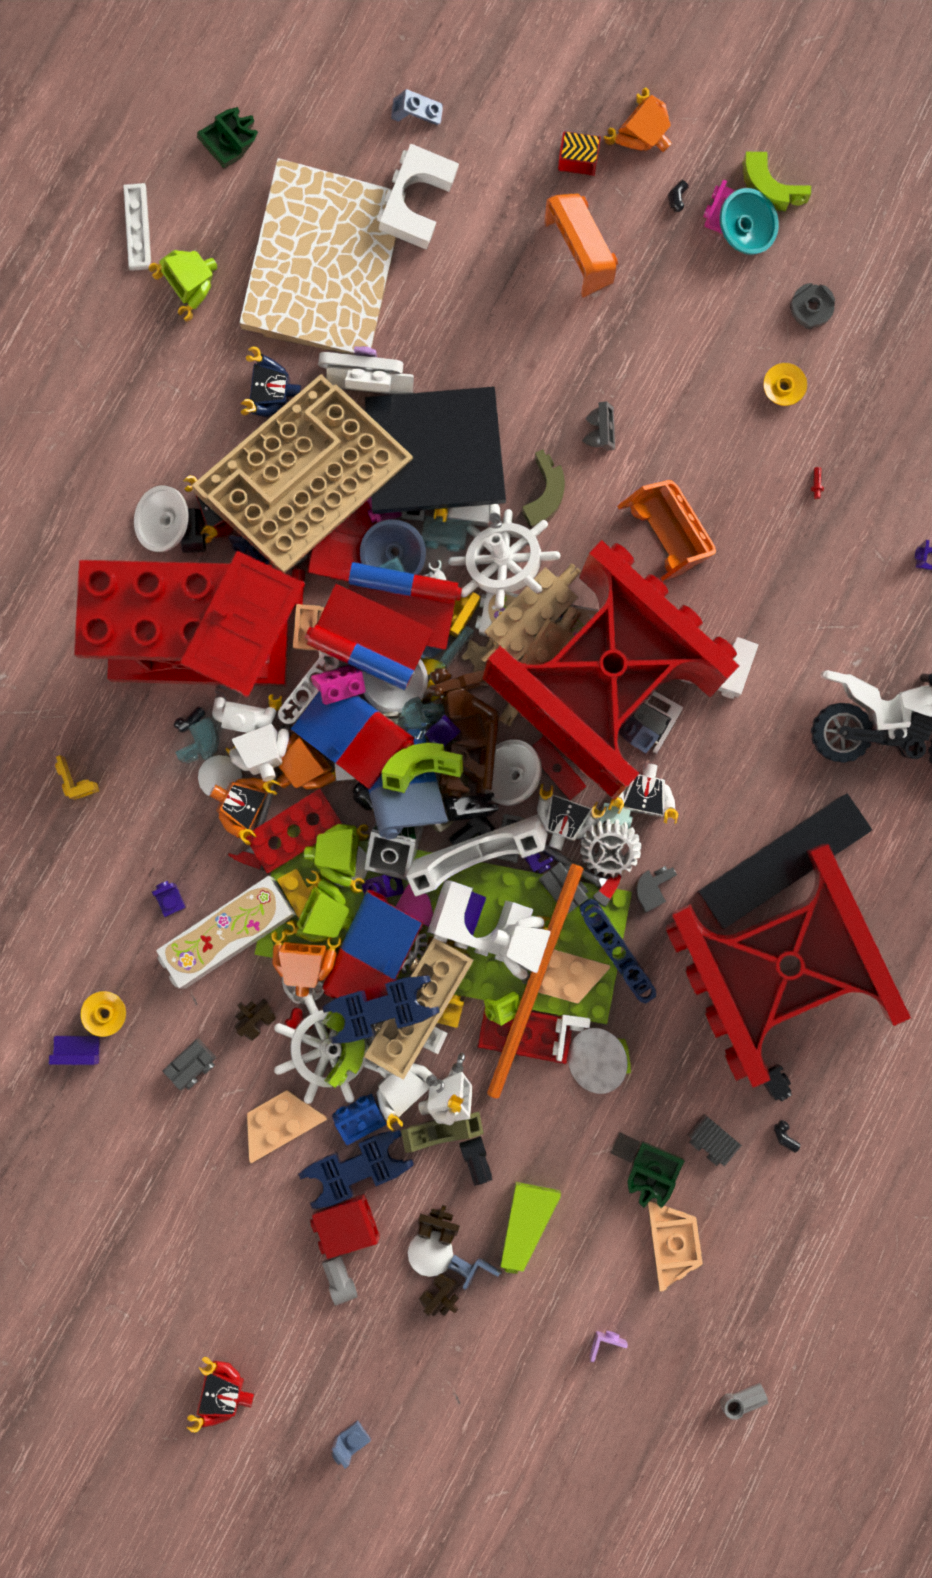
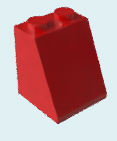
(345, 1227)

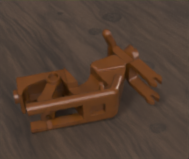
(477, 727)

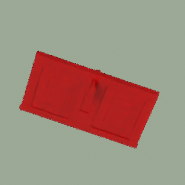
(341, 547)
(242, 623)

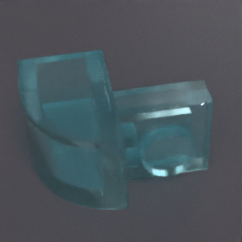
(416, 716)
(205, 743)

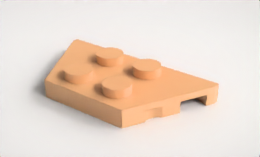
(571, 976)
(279, 1123)
(674, 1243)

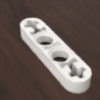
(359, 362)
(306, 685)

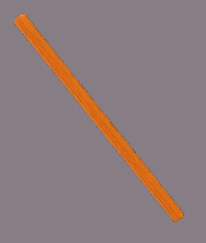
(534, 983)

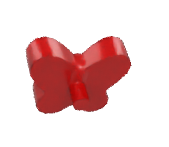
(295, 1018)

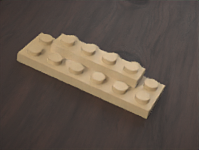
(399, 1048)

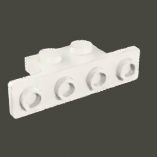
(370, 380)

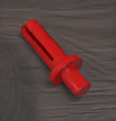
(817, 488)

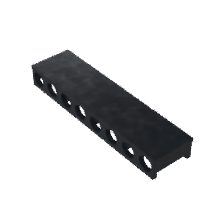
(783, 861)

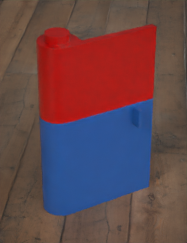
(352, 736)

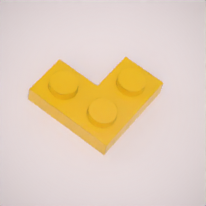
(296, 890)

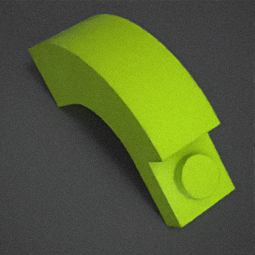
(758, 177)
(417, 760)
(351, 1052)

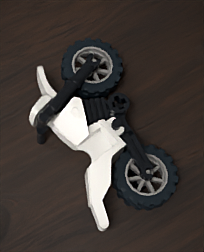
(892, 723)

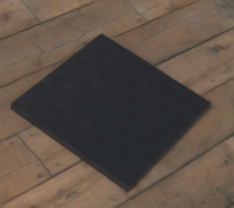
(452, 449)

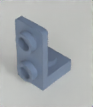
(416, 105)
(638, 734)
(348, 1443)

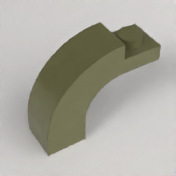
(550, 501)
(432, 1133)

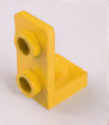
(83, 787)

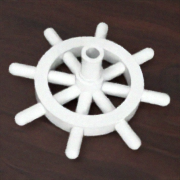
(504, 558)
(325, 1050)

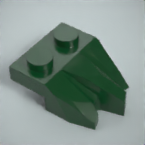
(228, 136)
(654, 1174)

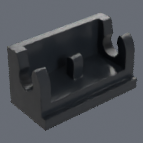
(470, 807)

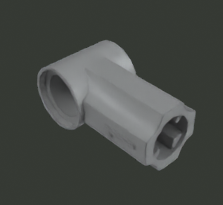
(341, 1286)
(746, 1399)

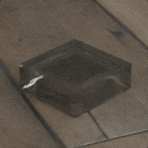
(625, 1147)

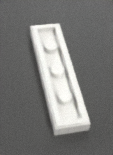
(137, 226)

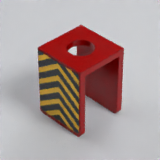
(579, 153)

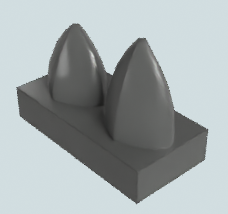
(605, 435)

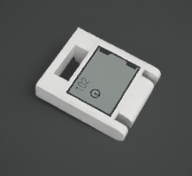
(657, 719)

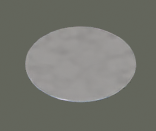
(597, 1060)

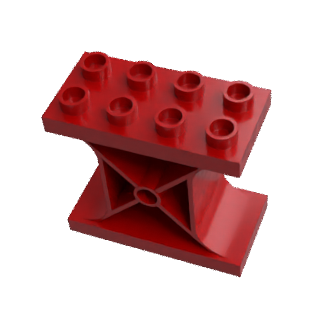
(147, 616)
(611, 667)
(753, 990)

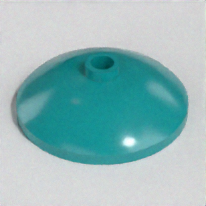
(757, 218)

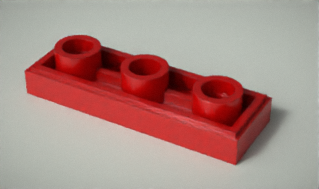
(566, 779)

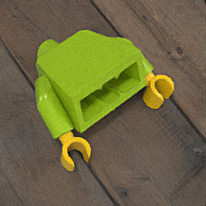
(187, 276)
(337, 854)
(323, 913)

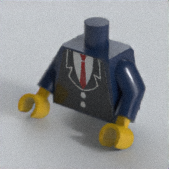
(269, 386)

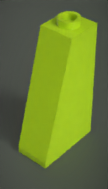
(527, 1220)

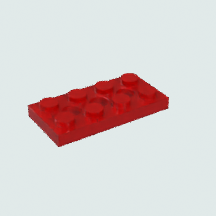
(279, 826)

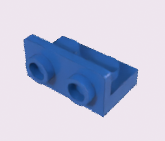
(358, 1119)

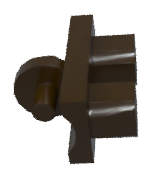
(251, 1015)
(447, 1229)
(435, 1303)

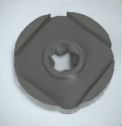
(808, 317)

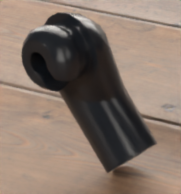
(675, 195)
(194, 717)
(783, 1138)

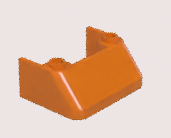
(583, 240)
(673, 524)

